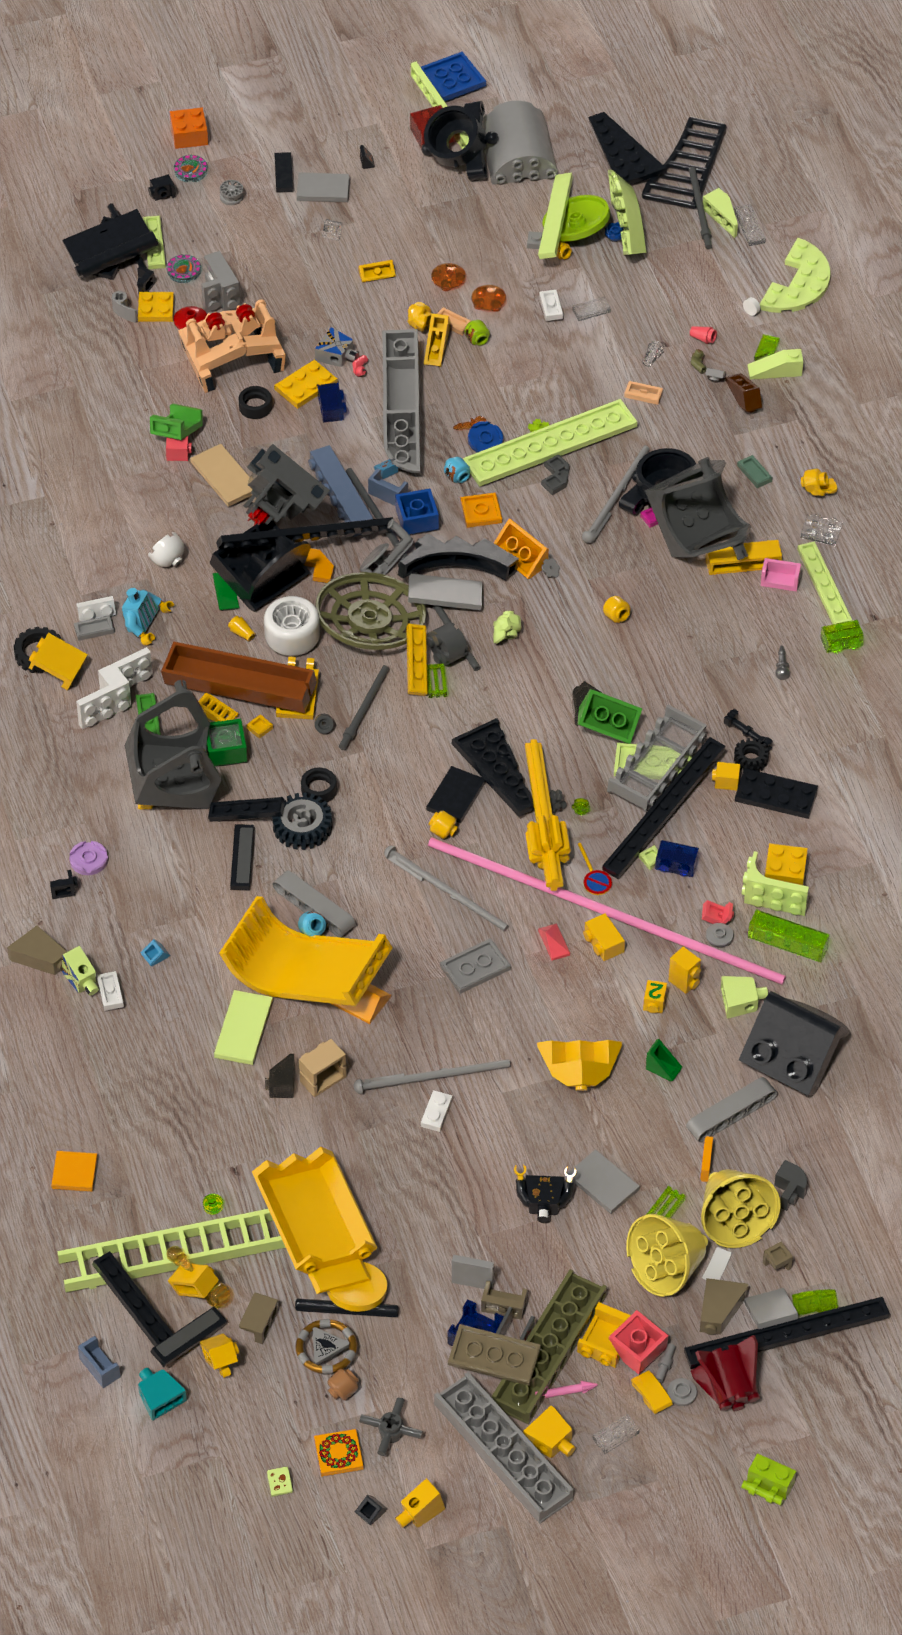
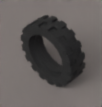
(27, 638)

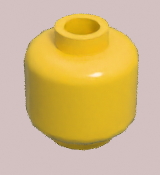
(616, 609)
(443, 824)

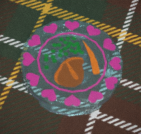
(190, 168)
(183, 268)

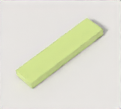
(156, 256)

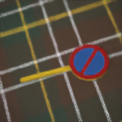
(596, 881)

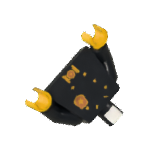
(544, 1193)

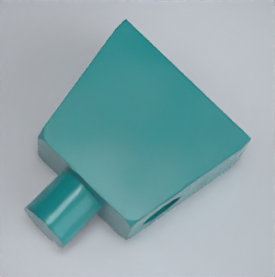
(160, 1392)

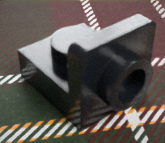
(145, 279)
(64, 887)

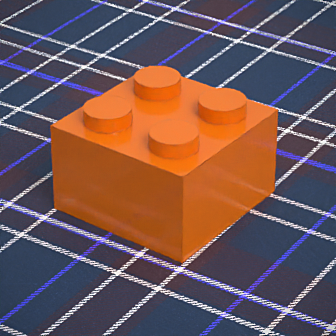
(188, 128)

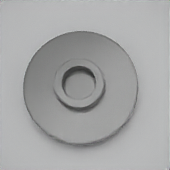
(719, 934)
(682, 1391)

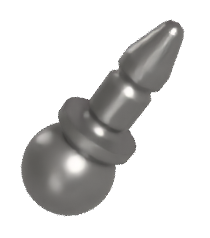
(782, 671)

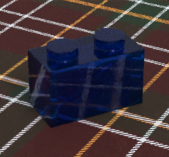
(331, 403)
(677, 858)

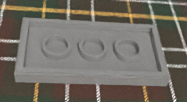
(445, 591)

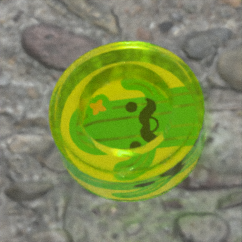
(212, 1204)

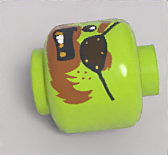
(477, 332)

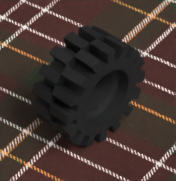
(751, 747)

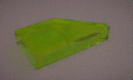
(767, 346)

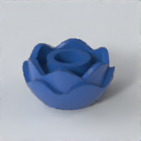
(613, 231)

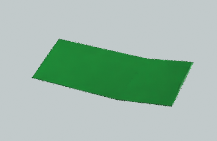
(225, 595)

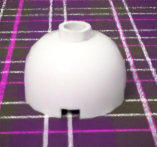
(168, 551)

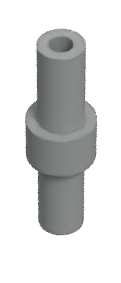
(665, 1362)

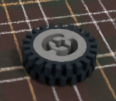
(301, 830)

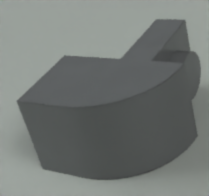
(793, 1181)

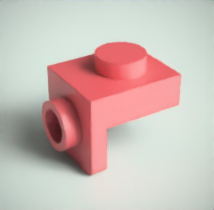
(716, 913)

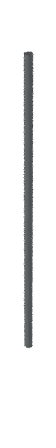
(439, 610)

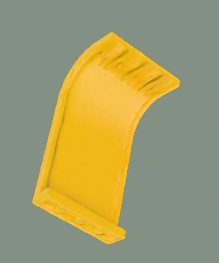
(298, 966)

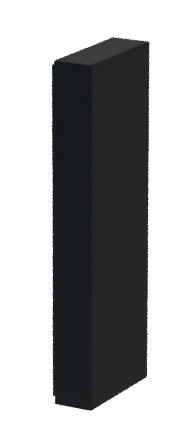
(283, 172)

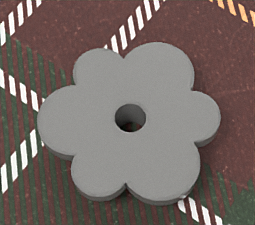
(550, 568)

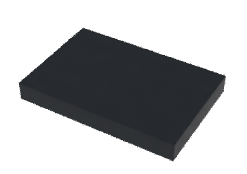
(456, 793)

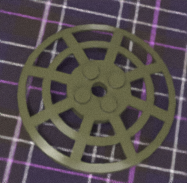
(361, 610)

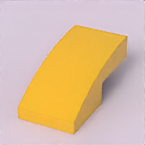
(652, 1391)

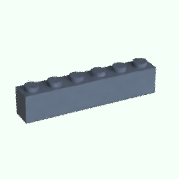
(342, 491)

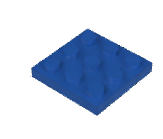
(454, 76)

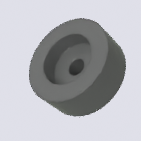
(323, 723)

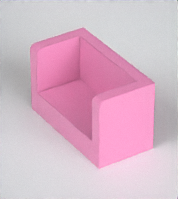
(780, 574)

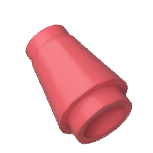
(704, 334)

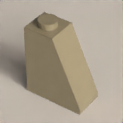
(37, 951)
(720, 1304)

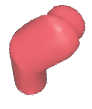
(358, 365)

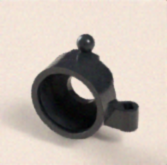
(456, 120)
(652, 470)

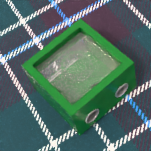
(226, 742)

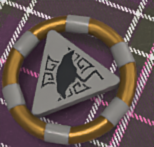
(326, 1346)

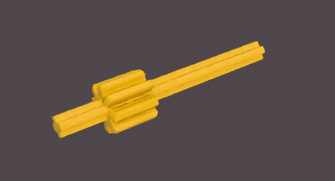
(547, 838)

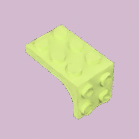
(772, 893)

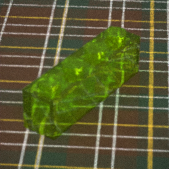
(788, 936)

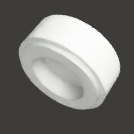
(751, 306)

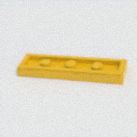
(416, 659)

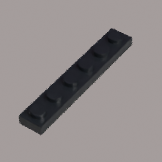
(132, 1298)

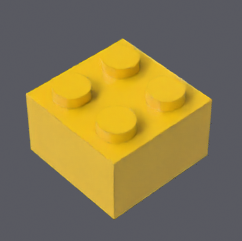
(786, 863)

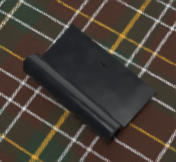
(110, 243)

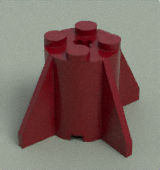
(729, 1374)

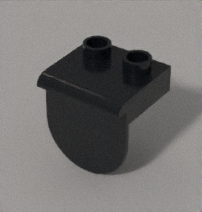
(262, 571)
(792, 1042)

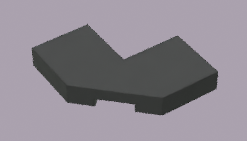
(559, 477)

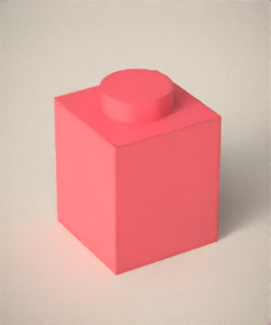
(178, 449)

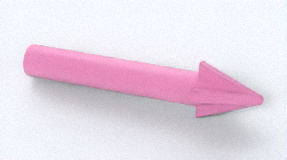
(581, 1387)

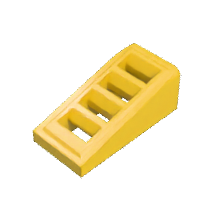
(208, 702)

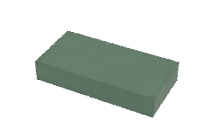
(754, 471)

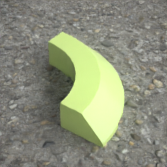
(629, 215)

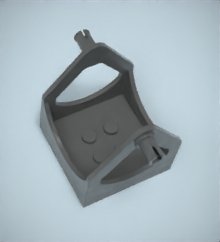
(696, 511)
(172, 768)

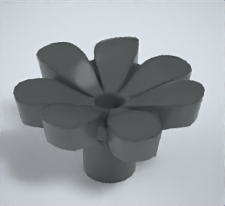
(556, 800)

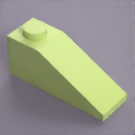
(720, 208)
(778, 365)

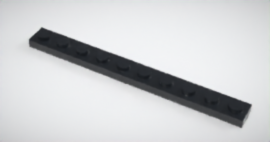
(299, 534)
(663, 808)
(799, 1329)

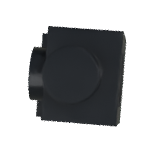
(161, 187)

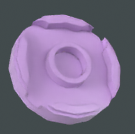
(88, 858)

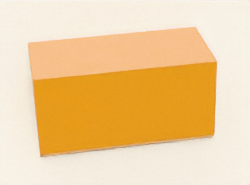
(523, 546)
(369, 1005)

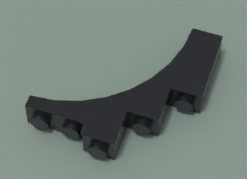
(457, 552)

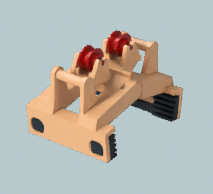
(221, 326)

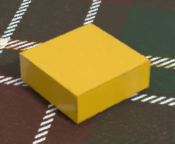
(259, 726)

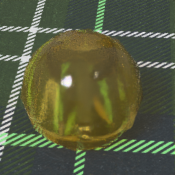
(219, 1295)

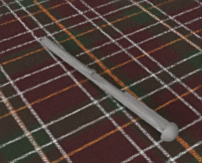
(590, 536)
(391, 854)
(361, 1085)

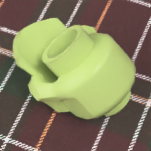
(506, 626)

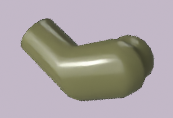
(696, 361)

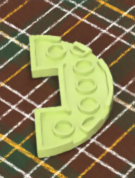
(808, 283)

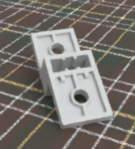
(114, 688)

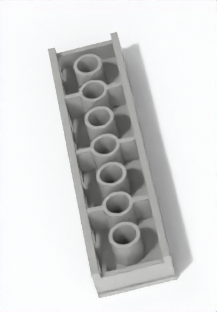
(503, 1448)

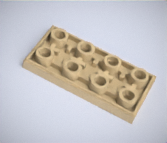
(223, 474)

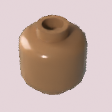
(342, 1384)

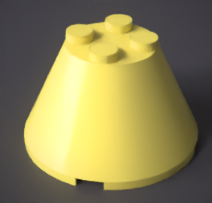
(738, 1208)
(664, 1252)

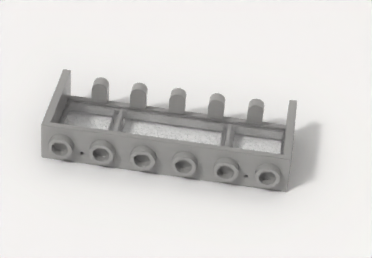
(658, 758)

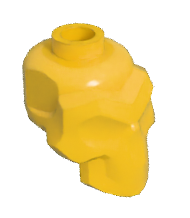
(419, 316)
(818, 482)

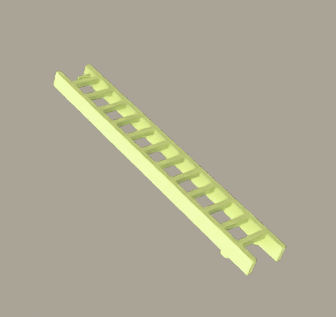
(178, 1233)

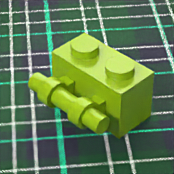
(769, 1479)

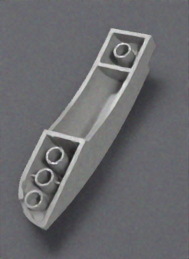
(401, 398)

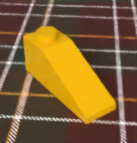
(437, 339)

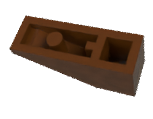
(745, 392)

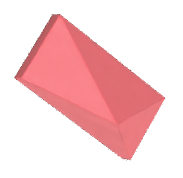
(554, 942)

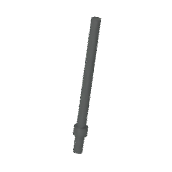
(705, 232)
(350, 731)

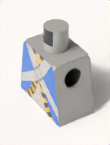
(335, 349)

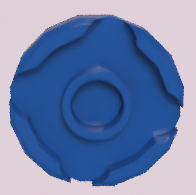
(484, 436)

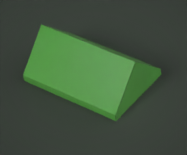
(608, 716)

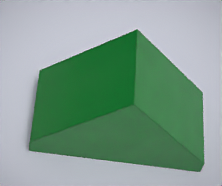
(662, 1062)

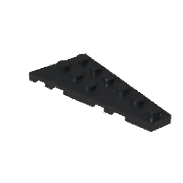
(623, 152)
(494, 761)

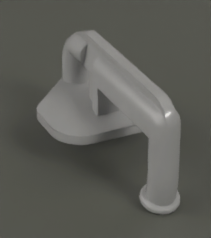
(385, 563)

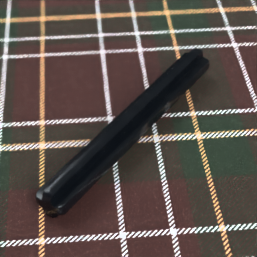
(328, 1306)

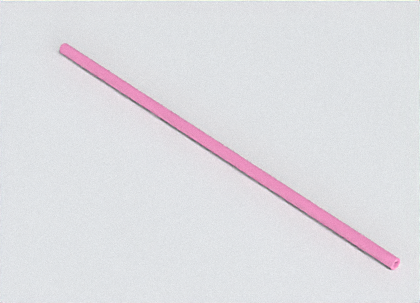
(610, 912)

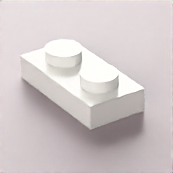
(551, 305)
(96, 608)
(110, 991)
(436, 1111)

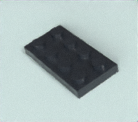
(776, 793)

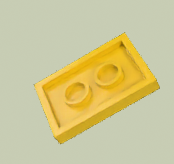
(302, 384)

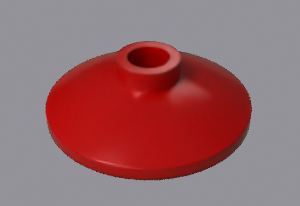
(187, 313)

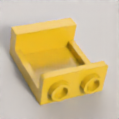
(58, 659)
(596, 1340)

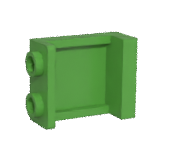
(178, 424)

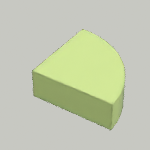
(648, 857)

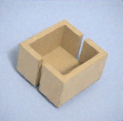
(322, 1067)

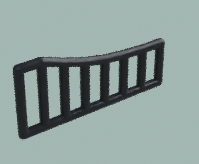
(709, 160)

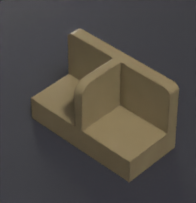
(259, 1316)

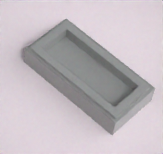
(93, 628)

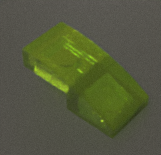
(814, 1301)

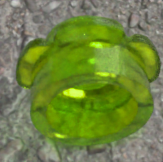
(581, 806)

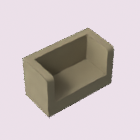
(499, 1302)

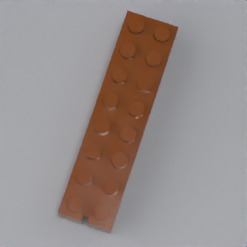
(239, 677)

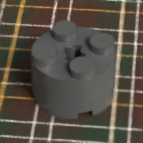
(447, 644)

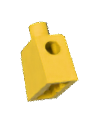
(550, 1434)
(420, 1505)

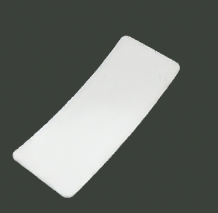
(717, 1264)

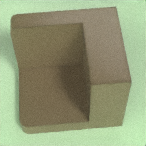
(778, 1256)

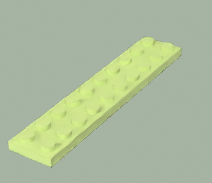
(550, 441)

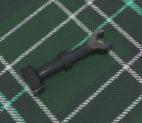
(732, 720)

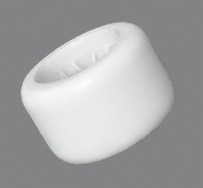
(291, 626)

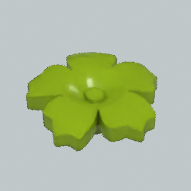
(537, 425)

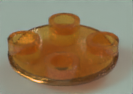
(448, 276)
(488, 298)

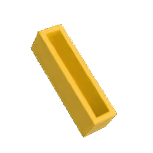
(725, 560)

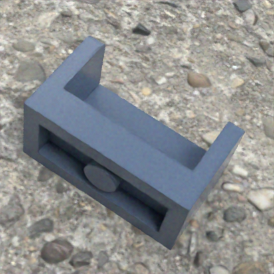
(384, 489)
(98, 1363)

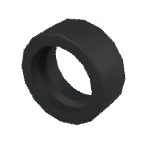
(251, 393)
(319, 774)

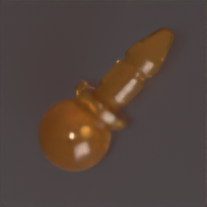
(467, 425)

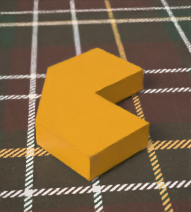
(323, 567)

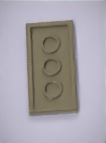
(494, 1354)

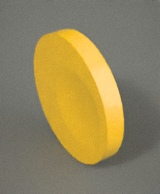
(362, 1295)

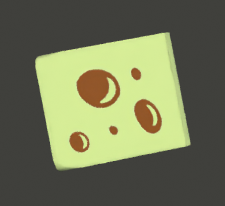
(279, 1481)

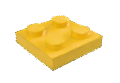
(155, 306)

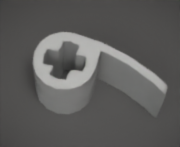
(121, 308)

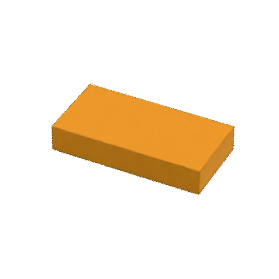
(706, 1159)

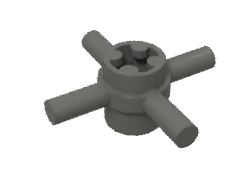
(397, 1426)

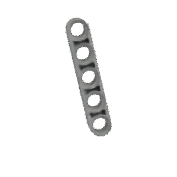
(309, 899)
(731, 1109)

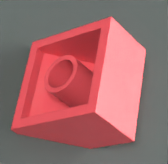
(638, 1341)

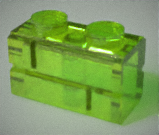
(842, 636)

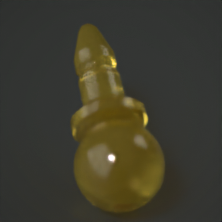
(177, 1256)

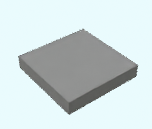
(472, 1271)
(771, 1308)

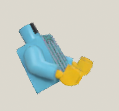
(140, 610)

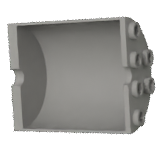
(521, 146)

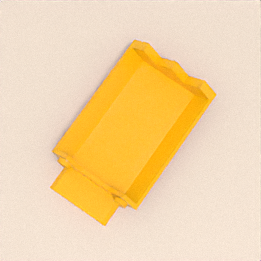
(317, 1218)

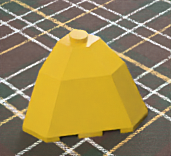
(580, 1062)

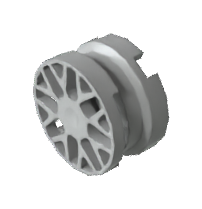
(231, 193)

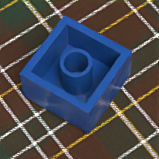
(417, 511)

